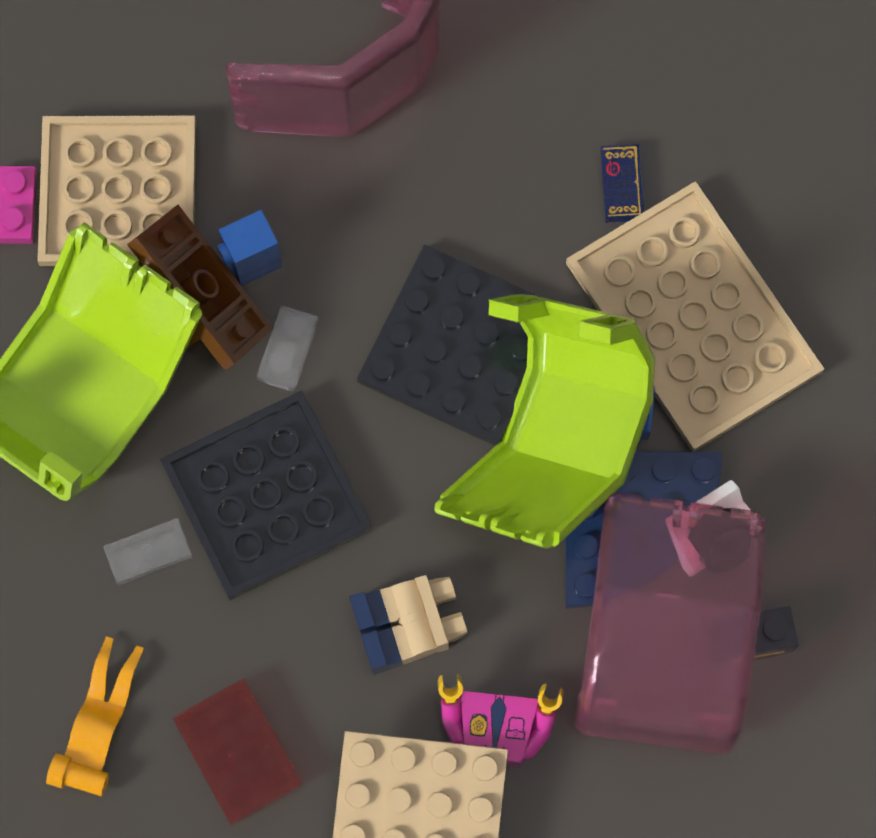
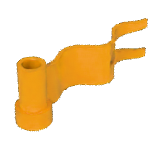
(94, 728)

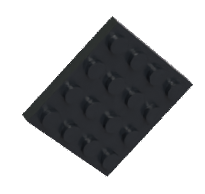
(446, 349)
(265, 495)

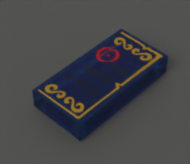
(621, 182)

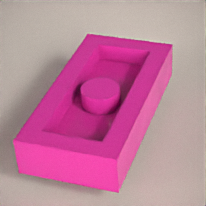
(17, 204)

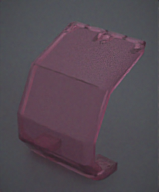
(343, 97)
(673, 624)

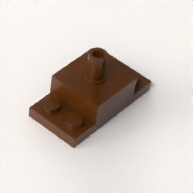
(180, 253)

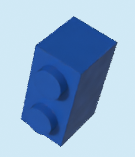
(249, 248)

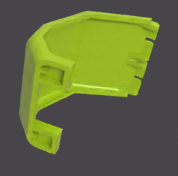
(90, 364)
(569, 426)

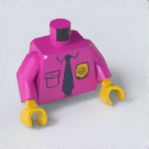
(498, 720)

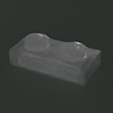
(287, 348)
(147, 551)

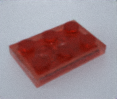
(237, 752)

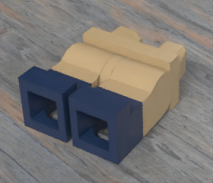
(407, 622)

